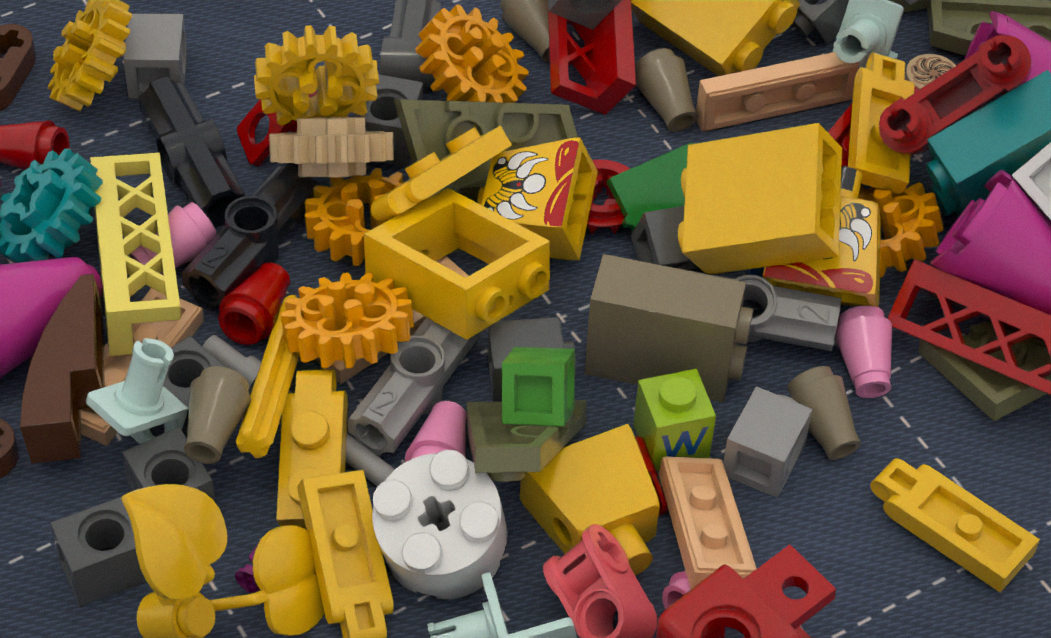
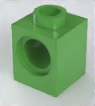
(538, 386)

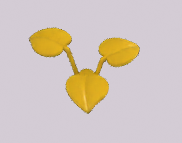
(184, 532)

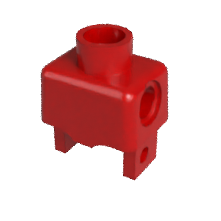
(750, 604)

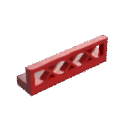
(604, 62)
(974, 301)

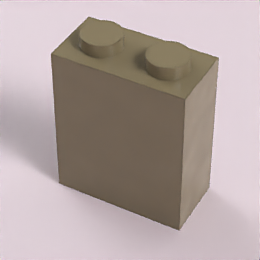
(664, 322)

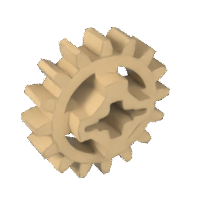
(331, 146)

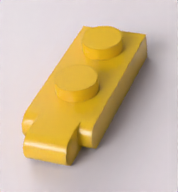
(873, 92)
(432, 174)
(310, 438)
(954, 522)
(347, 553)

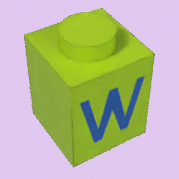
(674, 416)

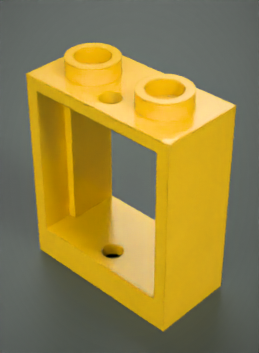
(448, 221)

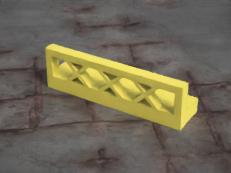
(114, 249)

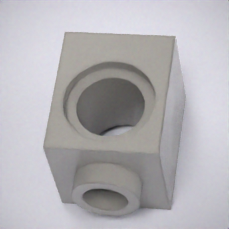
(154, 51)
(767, 441)

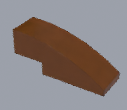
(62, 374)

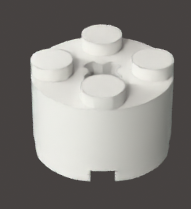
(432, 492)

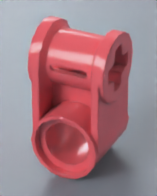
(595, 582)

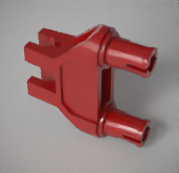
(972, 84)

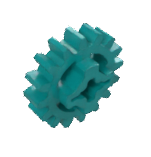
(48, 207)

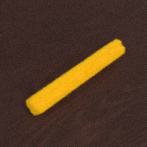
(268, 393)

